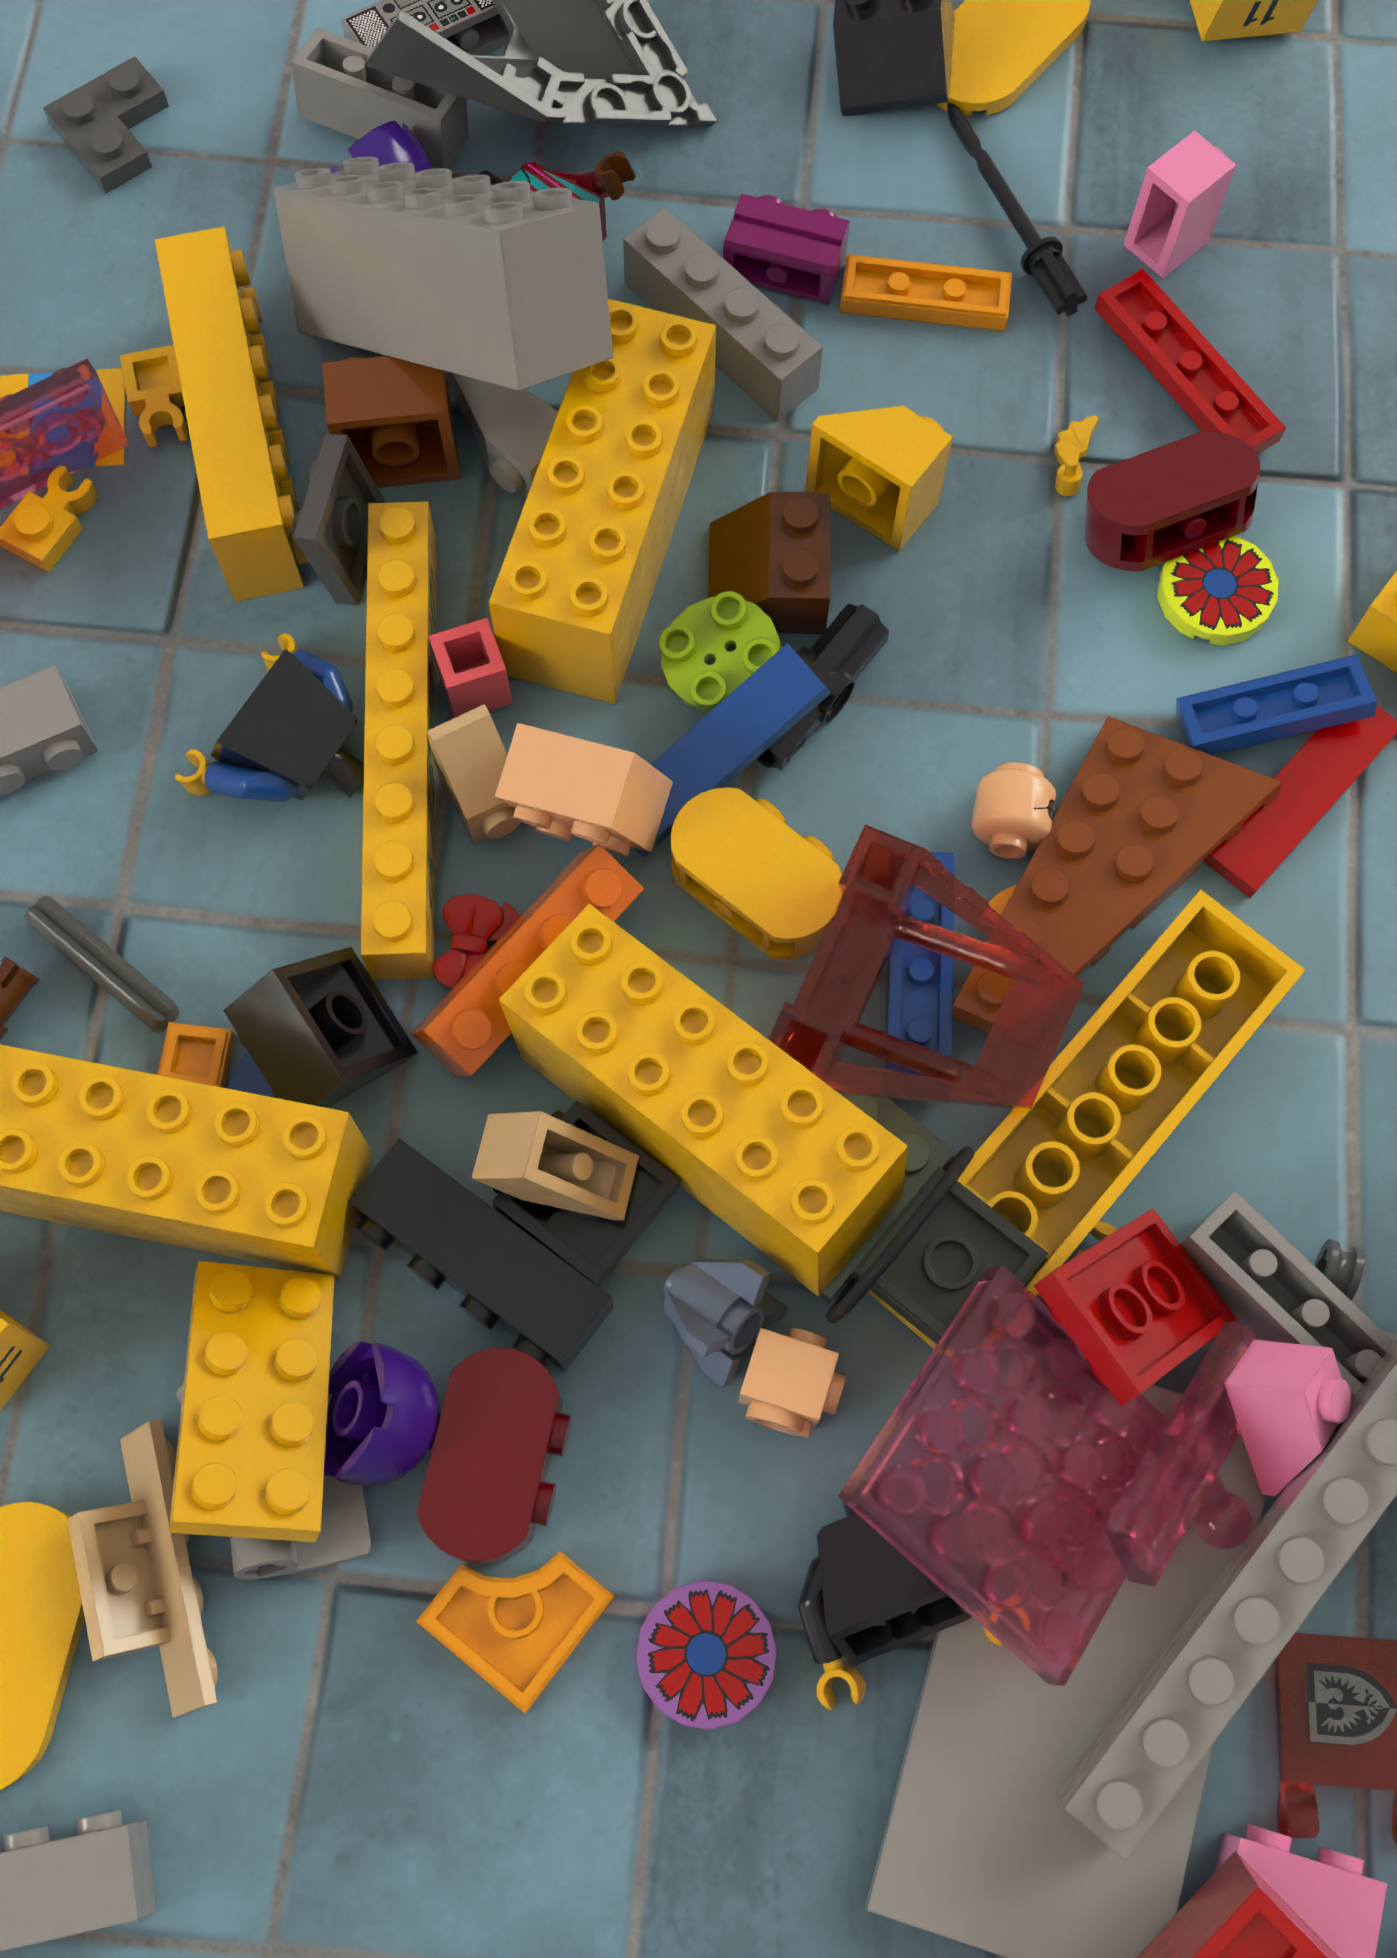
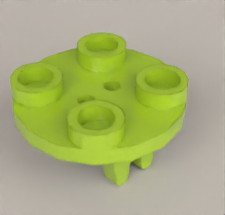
(705, 633)

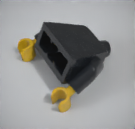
(866, 1602)

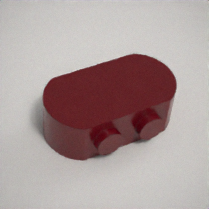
(1171, 500)
(493, 1457)

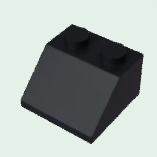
(892, 53)
(319, 1029)

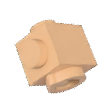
(791, 1381)

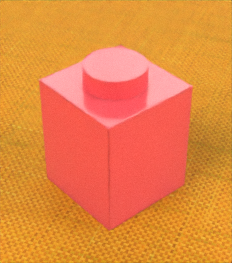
(471, 667)

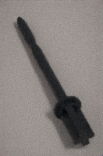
(1043, 255)

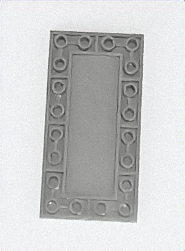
(975, 1815)

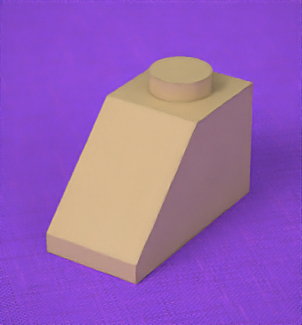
(470, 768)
(555, 1164)

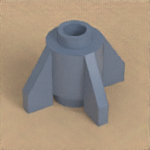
(720, 1310)

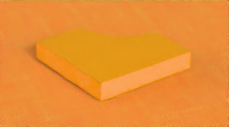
(516, 1627)

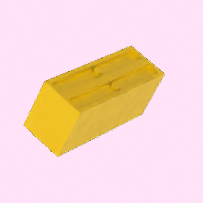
(605, 505)
(706, 1098)
(178, 1161)

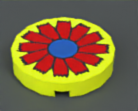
(1219, 591)

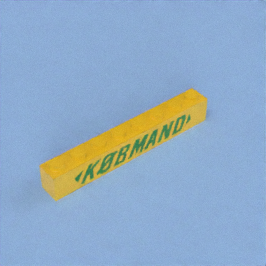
(397, 749)

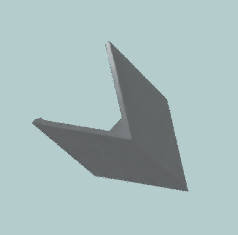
(558, 65)

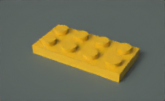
(254, 1404)

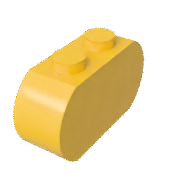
(755, 871)

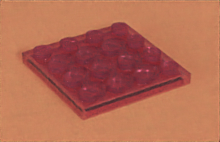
(1008, 1475)

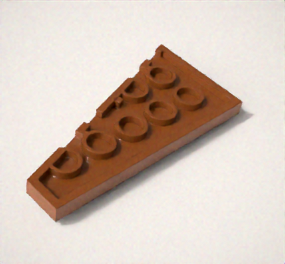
(1117, 849)

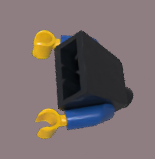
(283, 735)

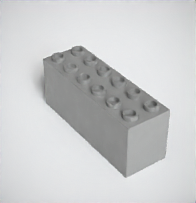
(447, 270)

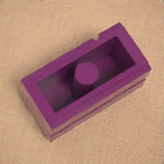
(787, 246)

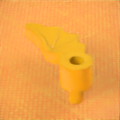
(1070, 447)

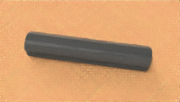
(102, 964)

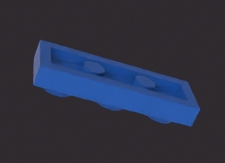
(1276, 706)

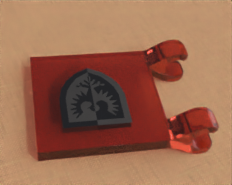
(1334, 1723)

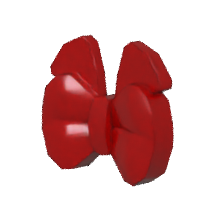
(473, 923)

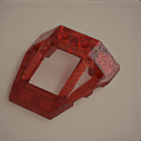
(853, 954)

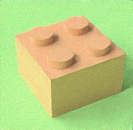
(583, 790)

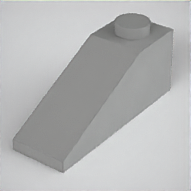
(507, 427)

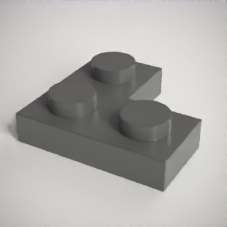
(97, 122)

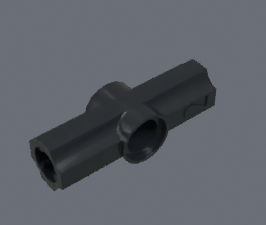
(837, 661)

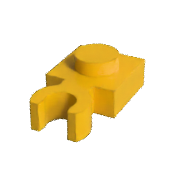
(154, 391)
(47, 526)

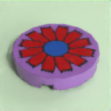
(706, 1655)

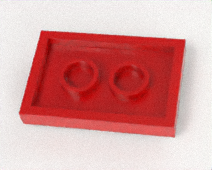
(1134, 1305)

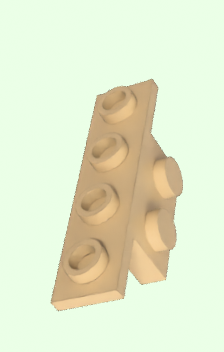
(140, 1576)

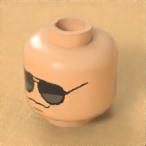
(1013, 809)

